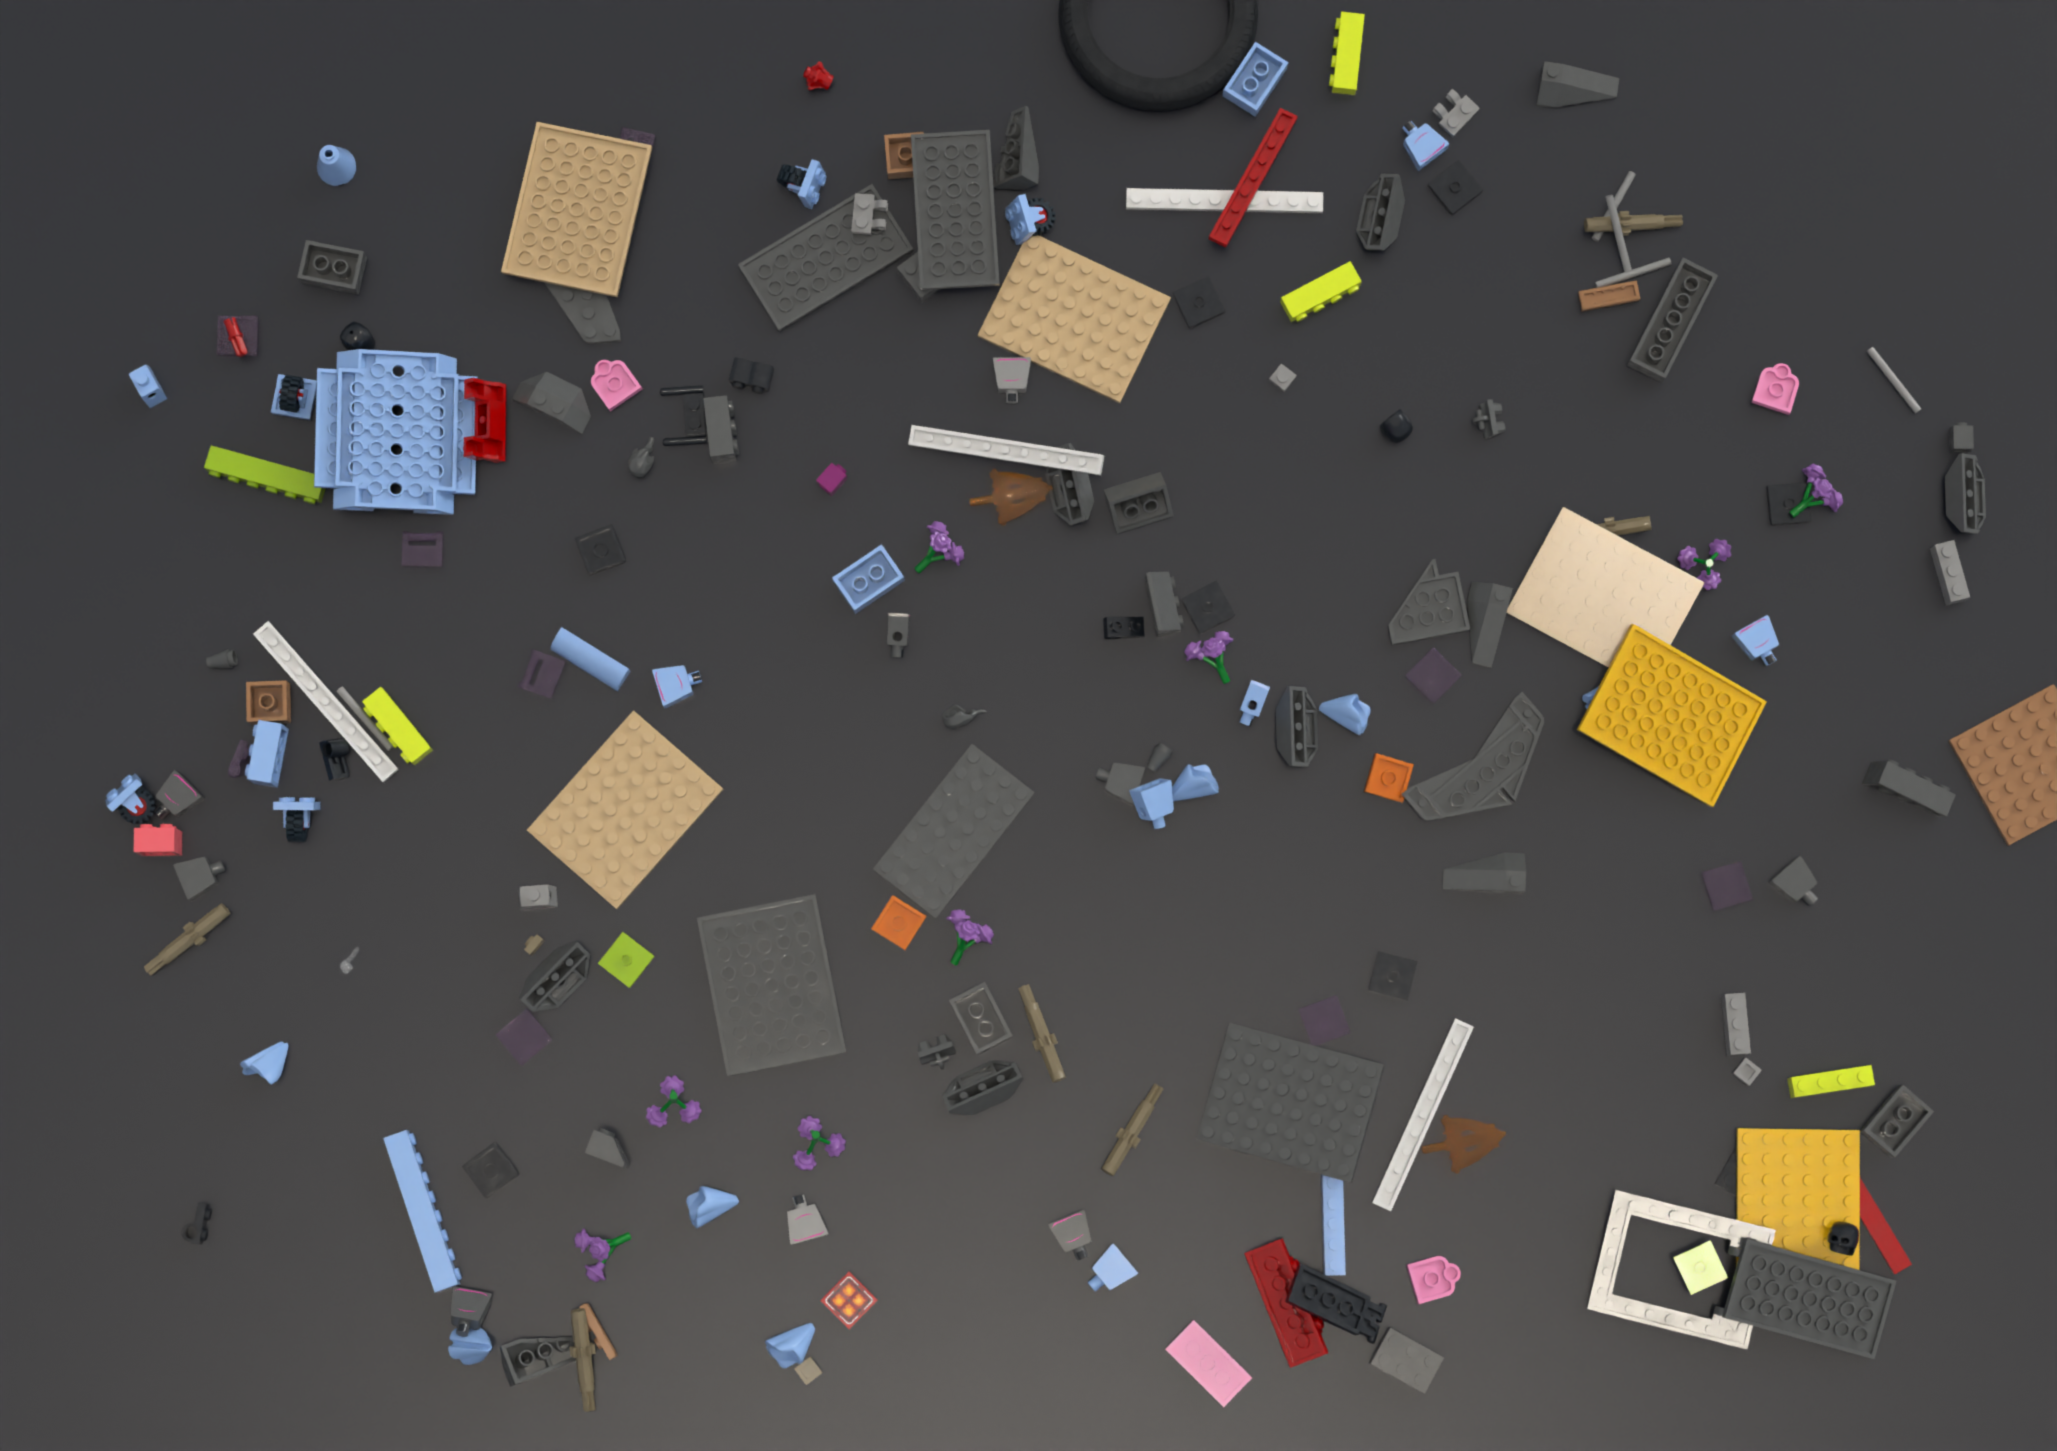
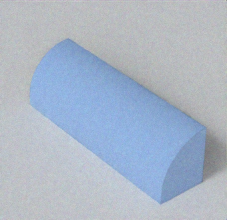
(589, 659)

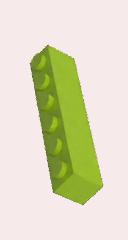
(263, 473)

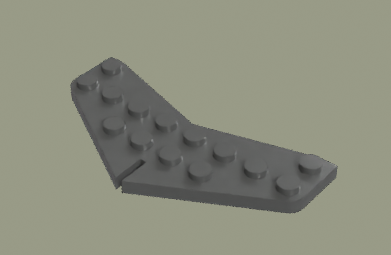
(588, 313)
(1497, 765)

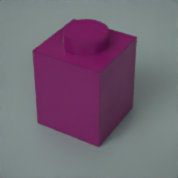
(832, 478)

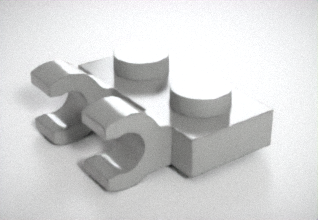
(1458, 116)
(863, 214)

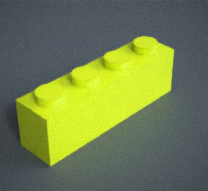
(1347, 53)
(1320, 292)
(397, 725)
(1831, 1081)

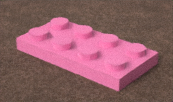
(1208, 1363)

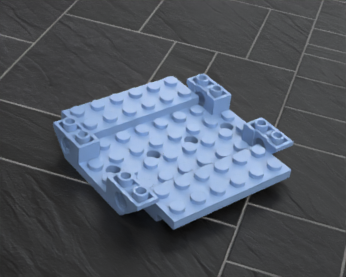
(359, 429)

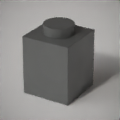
(1961, 438)

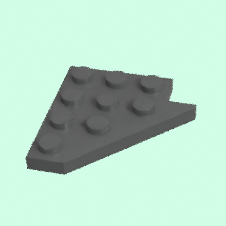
(1431, 608)

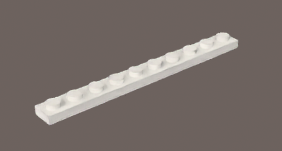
(1217, 200)
(1006, 450)
(326, 701)
(1422, 1114)

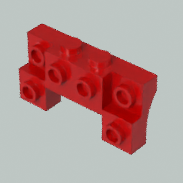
(489, 420)

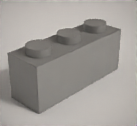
(1950, 572)
(1735, 1024)

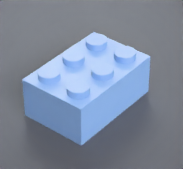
(1255, 79)
(868, 579)
(267, 753)

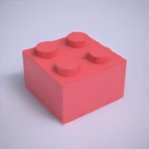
(158, 841)

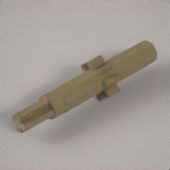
(1632, 222)
(1627, 526)
(193, 935)
(1044, 1040)
(1128, 1136)
(582, 1352)

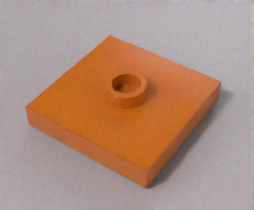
(1388, 777)
(898, 922)

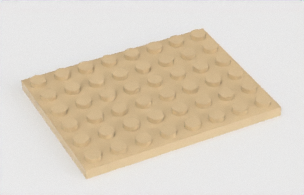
(576, 209)
(1074, 317)
(1595, 585)
(625, 809)

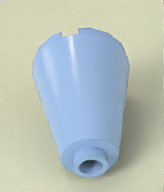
(335, 165)

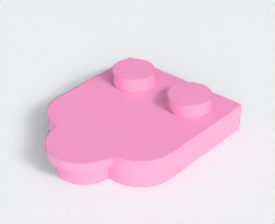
(614, 383)
(1776, 389)
(1433, 1278)

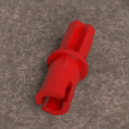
(235, 337)

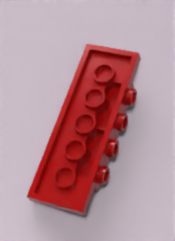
(1295, 1328)

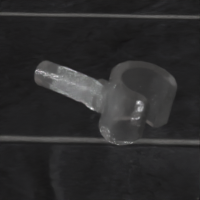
(345, 965)

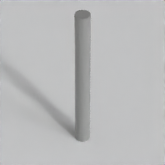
(1618, 198)
(1618, 233)
(1633, 273)
(1894, 380)
(365, 718)

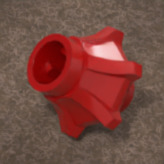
(817, 77)

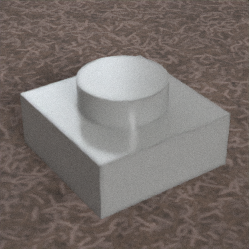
(1282, 377)
(1747, 1071)

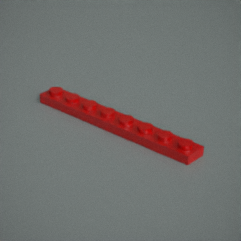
(1253, 177)

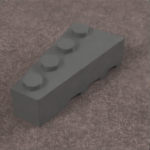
(1909, 787)

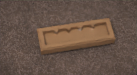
(1609, 296)
(601, 1339)

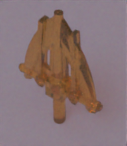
(1033, 490)
(1486, 1137)

